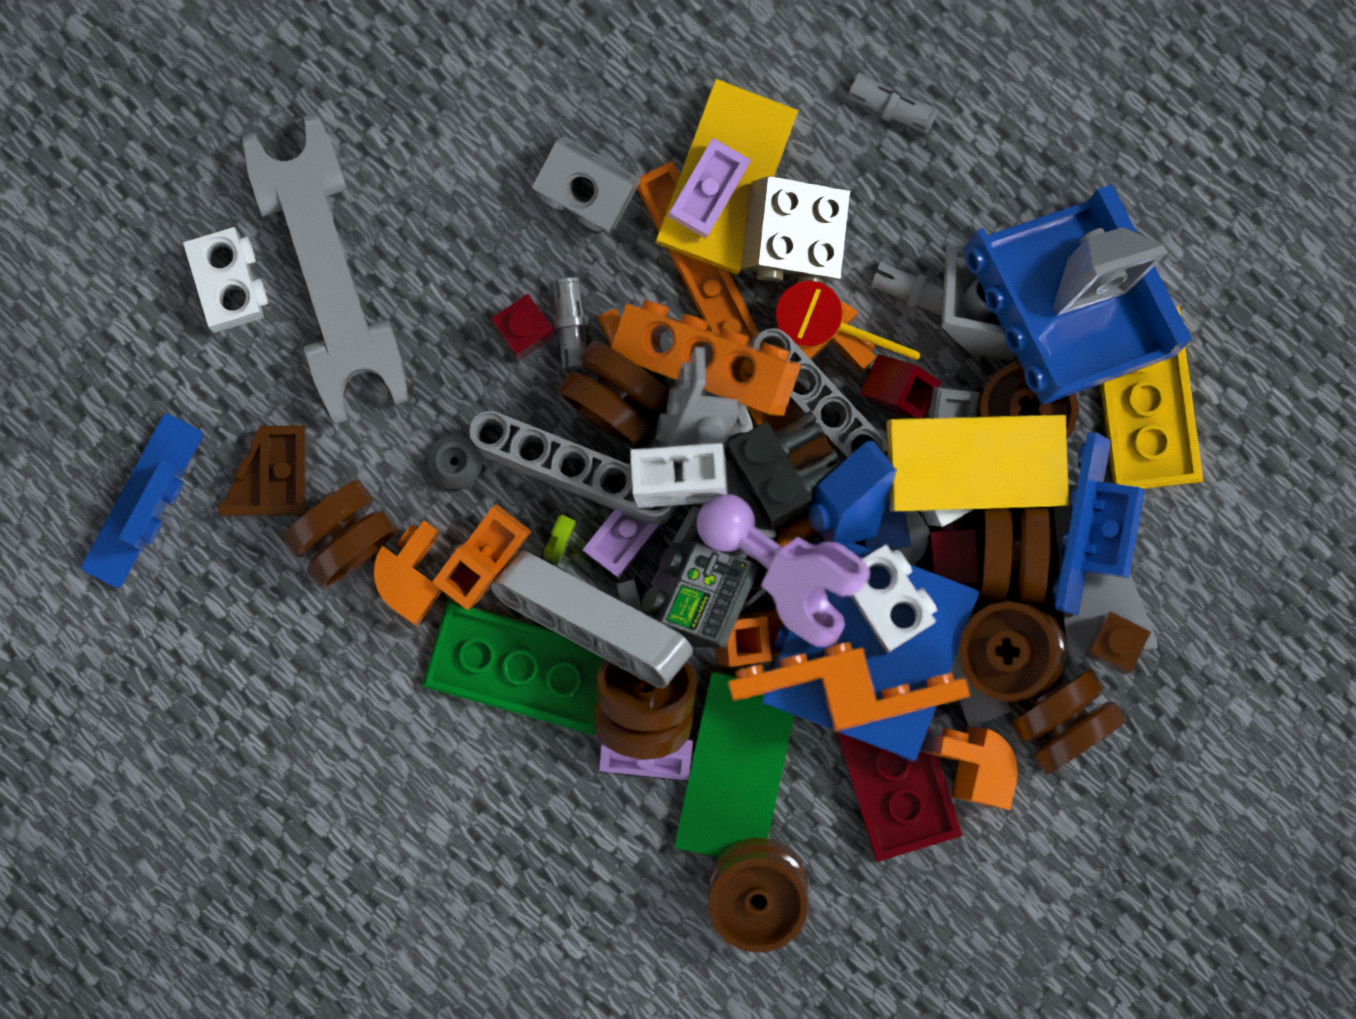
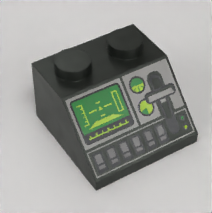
(700, 592)

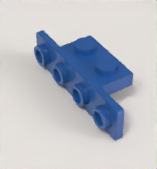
(143, 500)
(1100, 527)

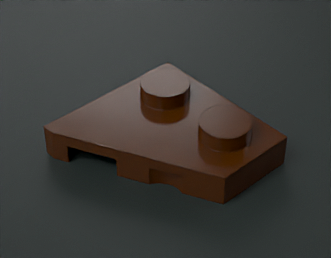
(271, 475)

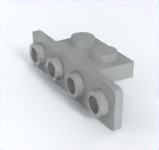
(694, 417)

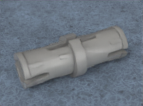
(892, 103)
(909, 288)
(569, 321)

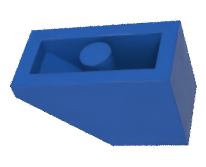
(853, 497)

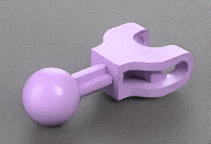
(795, 572)

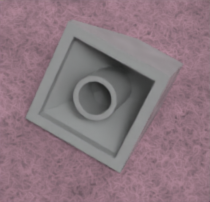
(1105, 267)
(966, 311)

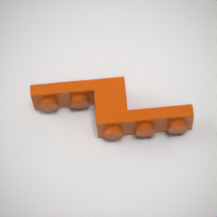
(847, 687)

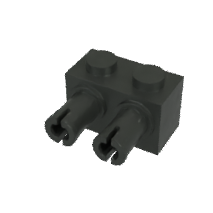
(773, 481)

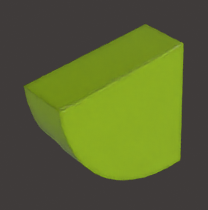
(560, 538)

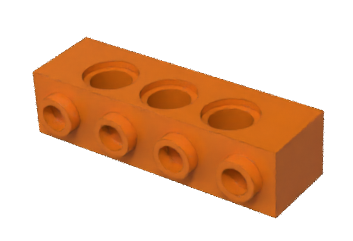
(772, 374)

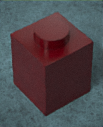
(523, 327)
(900, 387)
(954, 554)

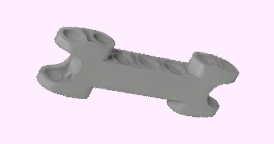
(301, 192)

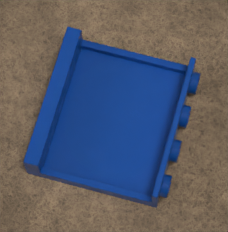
(1087, 345)
(911, 663)

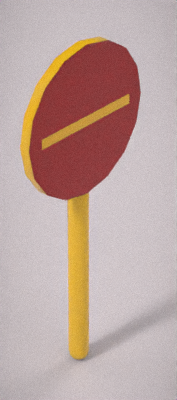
(813, 315)

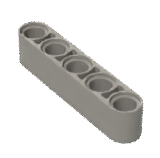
(824, 392)
(555, 455)
(592, 619)

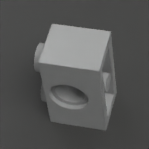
(611, 184)

